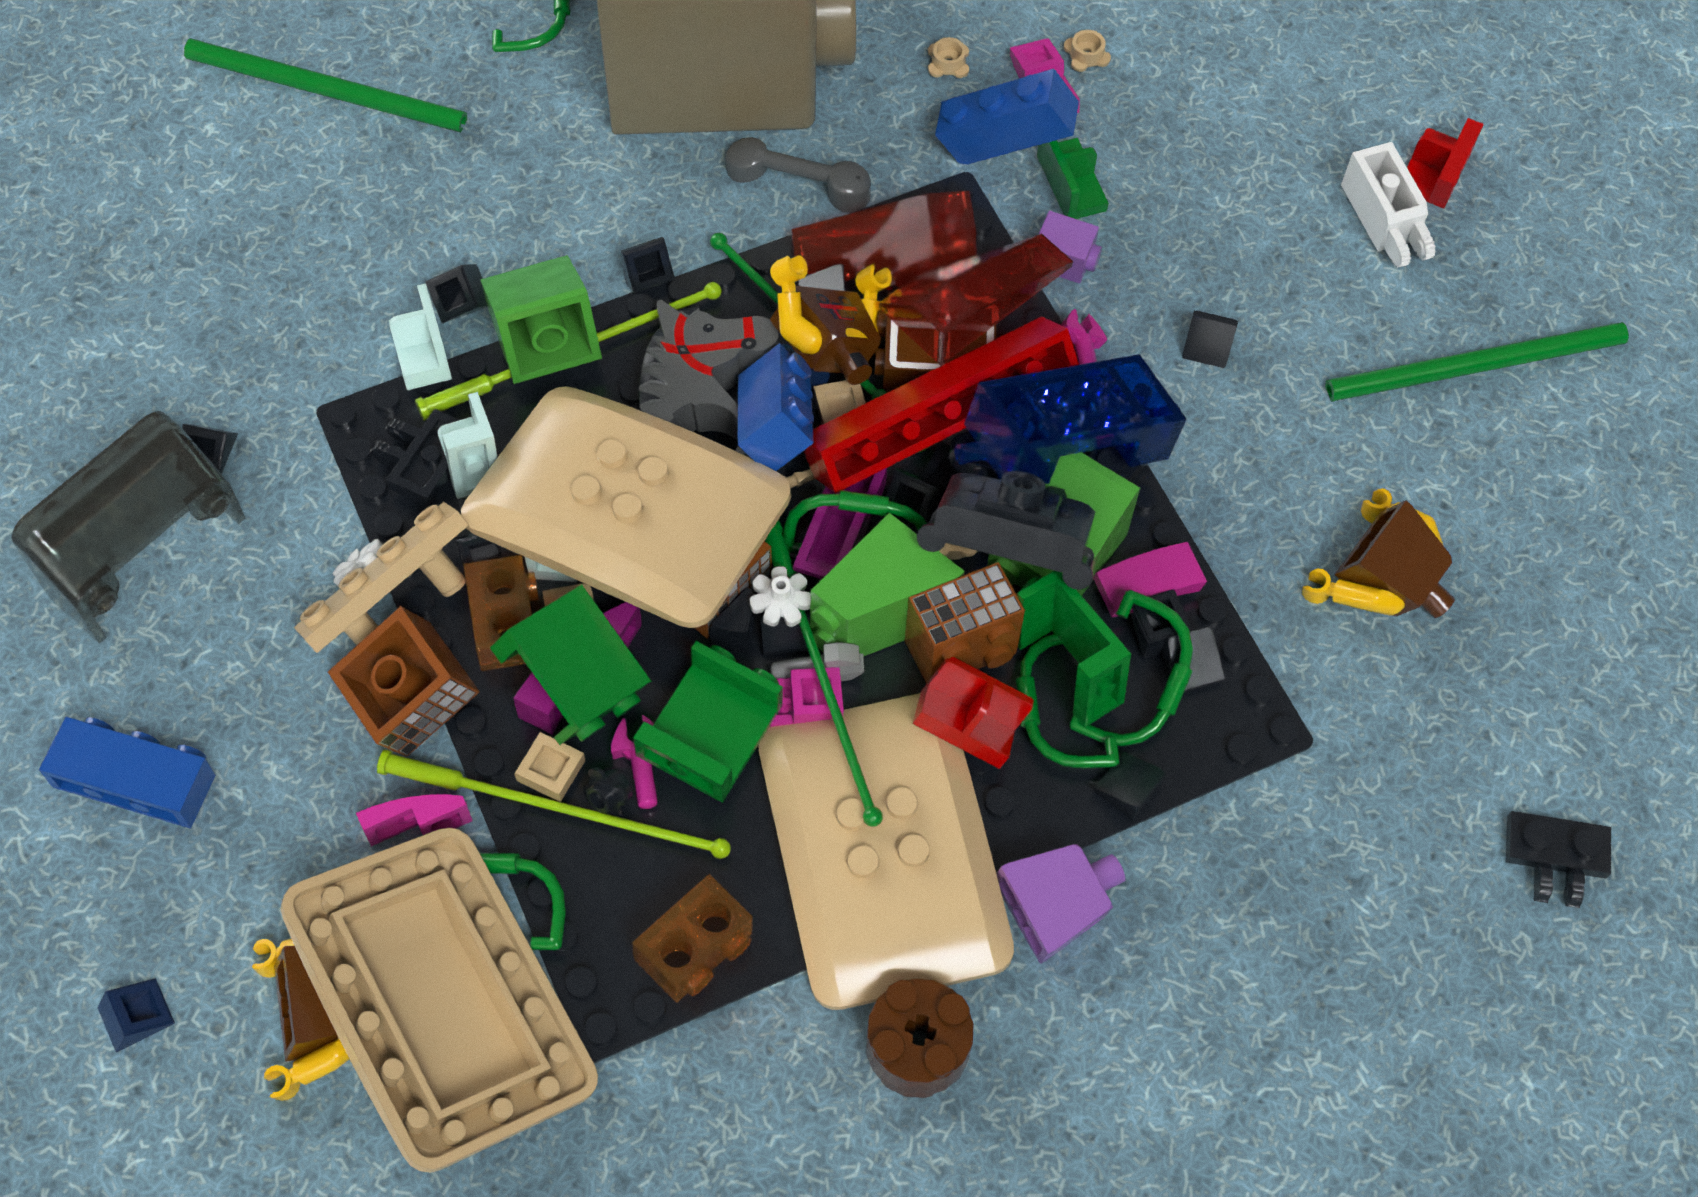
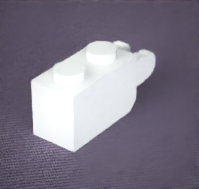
(1388, 203)

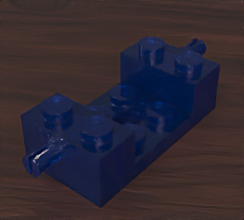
(1071, 410)

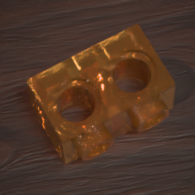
(494, 612)
(683, 931)

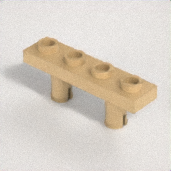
(395, 562)

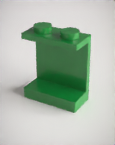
(1100, 654)
(576, 662)
(711, 722)

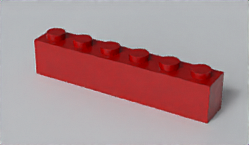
(930, 405)

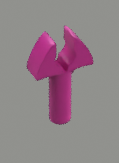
(1084, 336)
(641, 770)

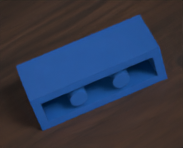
(1007, 117)
(775, 408)
(128, 771)

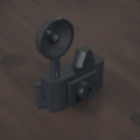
(1012, 519)

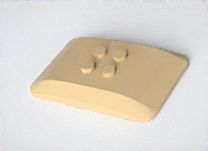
(628, 504)
(893, 896)
(437, 998)

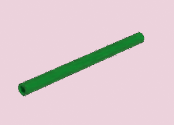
(325, 85)
(1476, 361)

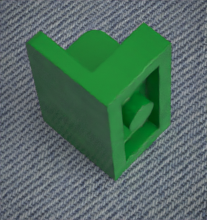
(1073, 177)

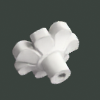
(356, 560)
(780, 597)

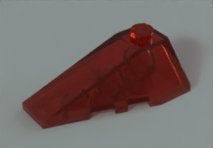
(902, 236)
(966, 299)

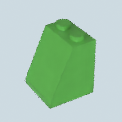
(542, 318)
(1106, 493)
(869, 589)

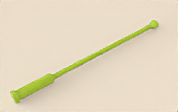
(485, 383)
(453, 780)

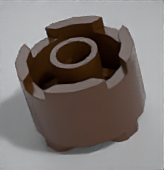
(948, 1042)

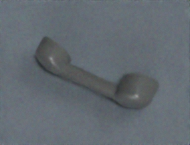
(846, 181)

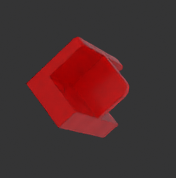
(1440, 161)
(972, 711)

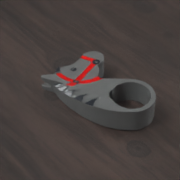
(694, 364)

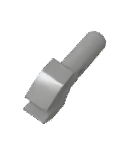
(835, 655)

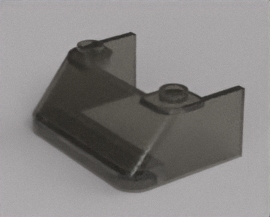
(115, 511)

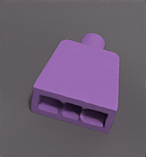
(1058, 896)

